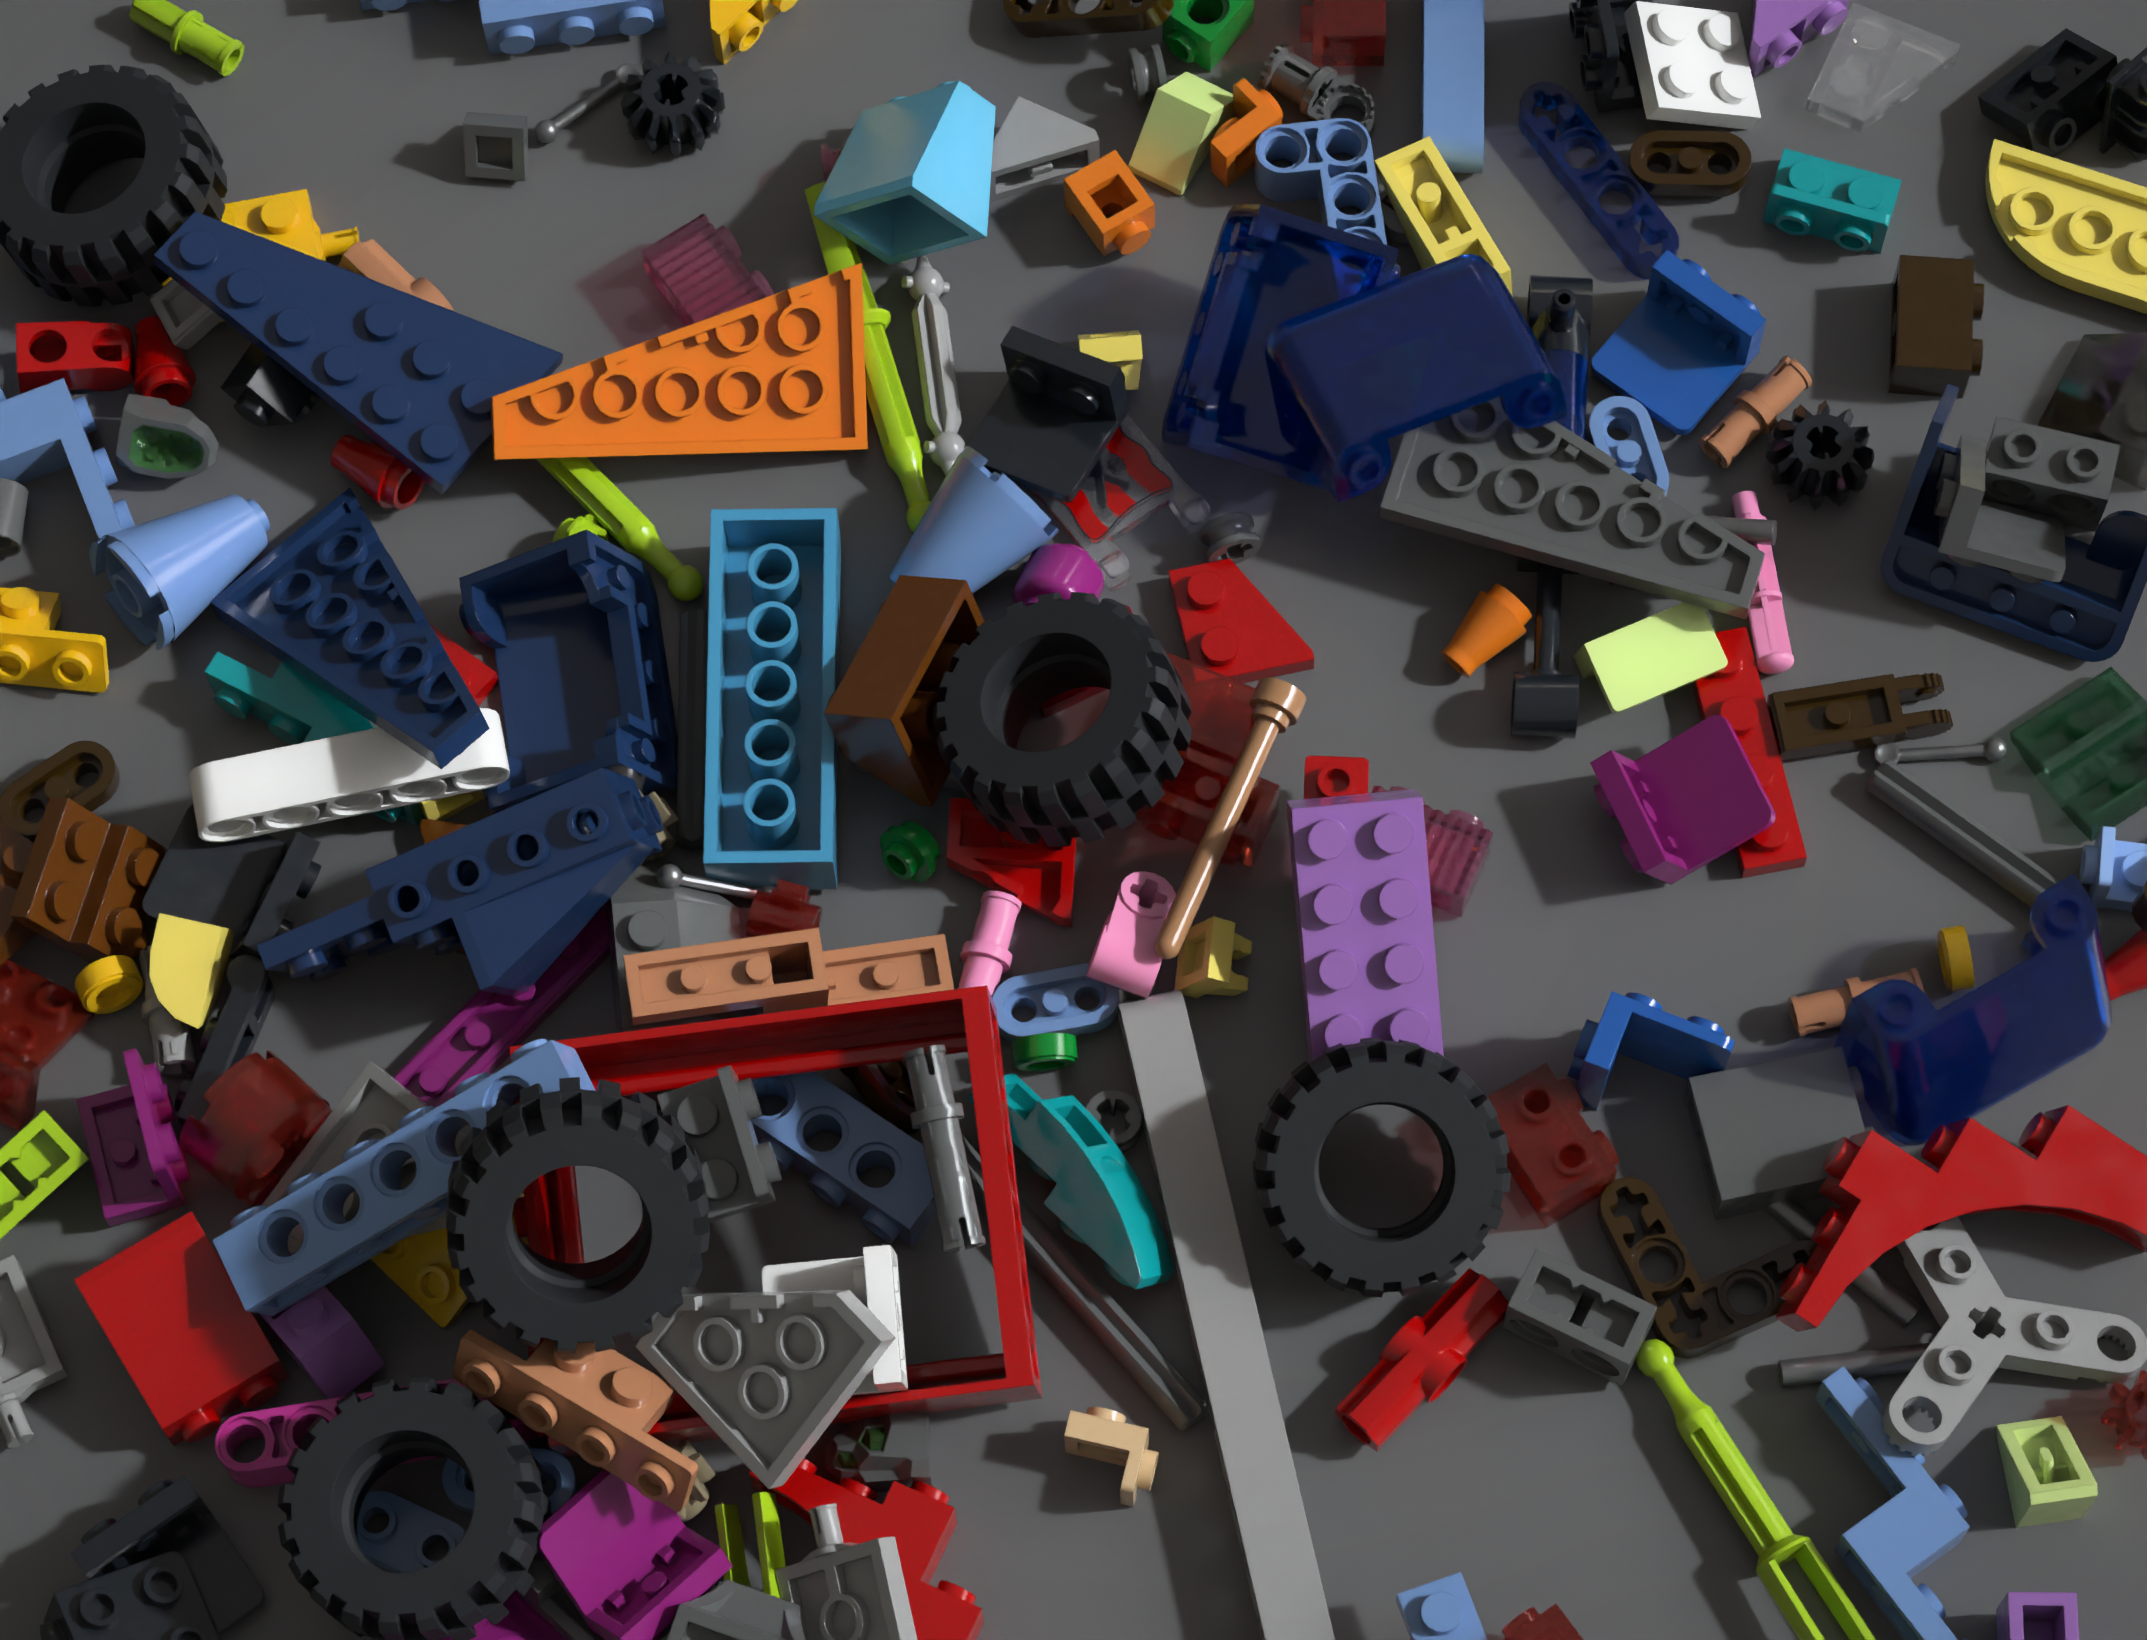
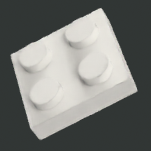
(1692, 65)

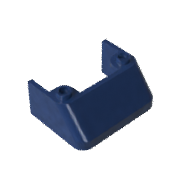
(2078, 616)

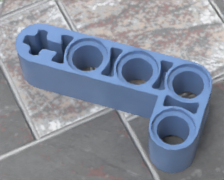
(1453, 81)
(1321, 176)

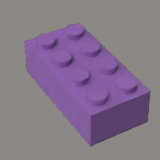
(1364, 920)

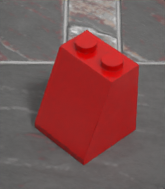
(182, 1330)

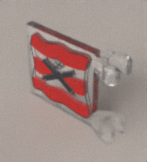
(1119, 494)

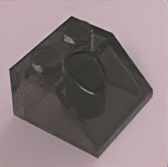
(2106, 399)

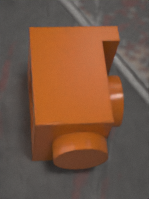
(1108, 189)

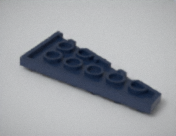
(377, 355)
(352, 626)

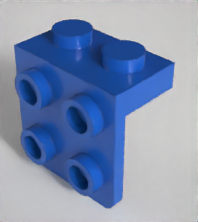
(1680, 344)
(1642, 1031)

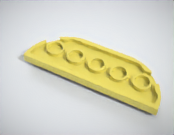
(2071, 223)

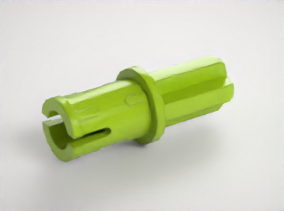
(188, 34)

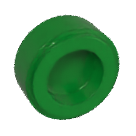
(1044, 1052)

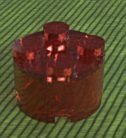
(254, 1126)

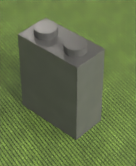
(1772, 1127)

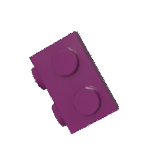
(1684, 800)
(134, 1145)
(627, 1559)

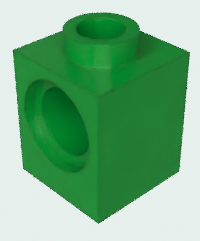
(1206, 42)

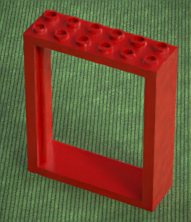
(810, 1043)

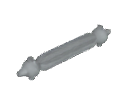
(935, 363)

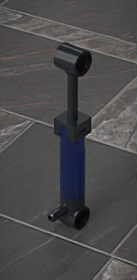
(1560, 319)

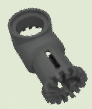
(1313, 88)

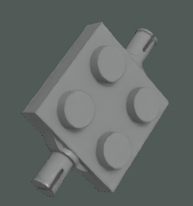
(26, 1351)
(848, 1586)

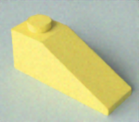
(1435, 209)

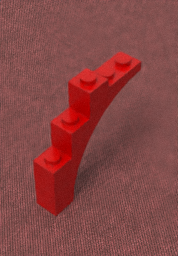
(1888, 1195)
(921, 1528)

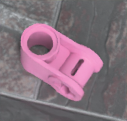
(1125, 946)

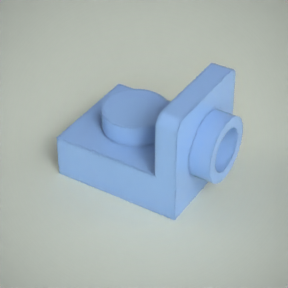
(2113, 870)

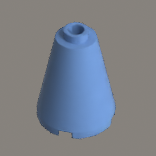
(974, 527)
(178, 564)

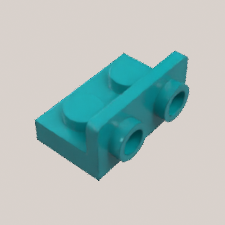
(1831, 201)

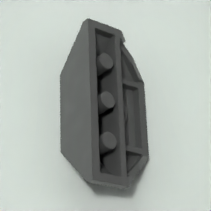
(655, 918)

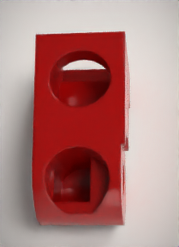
(79, 351)

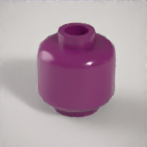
(1058, 569)

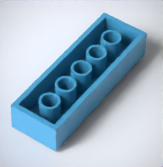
(767, 695)

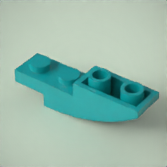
(292, 708)
(1095, 1186)

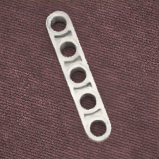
(334, 781)

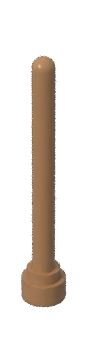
(1274, 707)

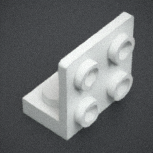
(875, 1283)

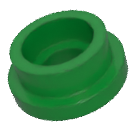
(909, 851)

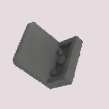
(1989, 532)

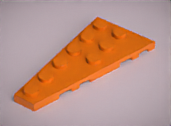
(739, 382)

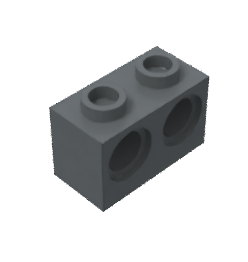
(2049, 472)
(1579, 1317)

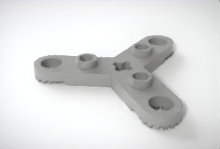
(2024, 1338)

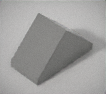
(1038, 149)

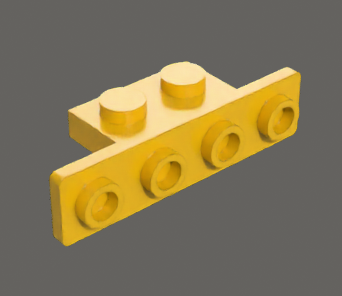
(44, 657)

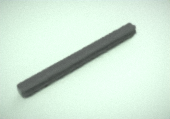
(1099, 1310)

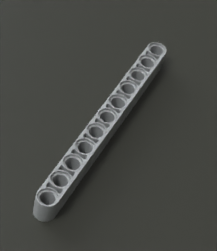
(1224, 1320)

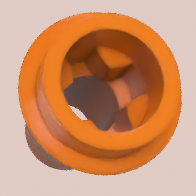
(1488, 628)

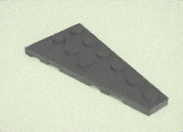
(1564, 506)

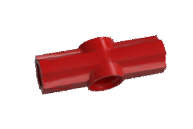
(1422, 1359)

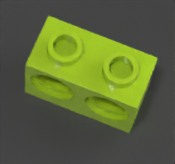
(34, 1167)

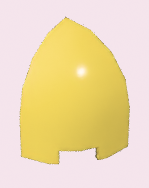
(188, 966)

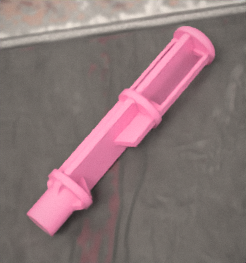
(1766, 609)

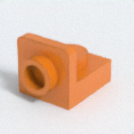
(1235, 141)

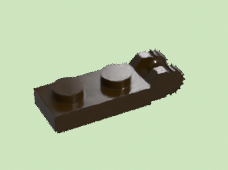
(1854, 714)

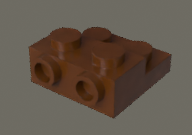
(87, 883)

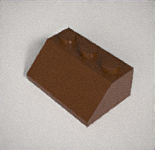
(891, 688)

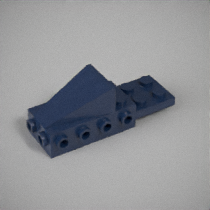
(500, 887)

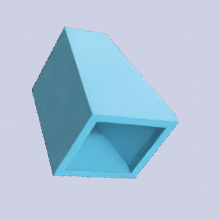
(914, 174)

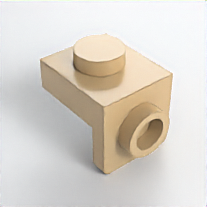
(1107, 1438)

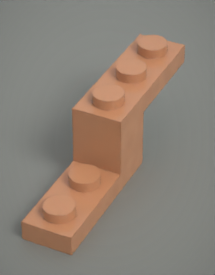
(779, 975)

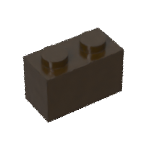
(1934, 325)

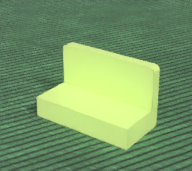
(1652, 656)

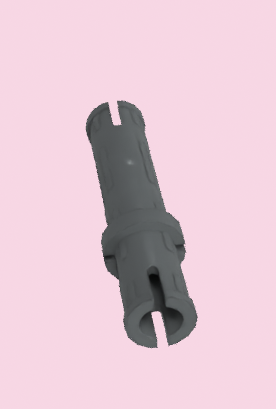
(944, 1148)

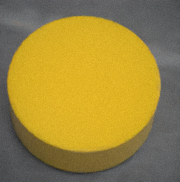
(1955, 958)
(109, 984)

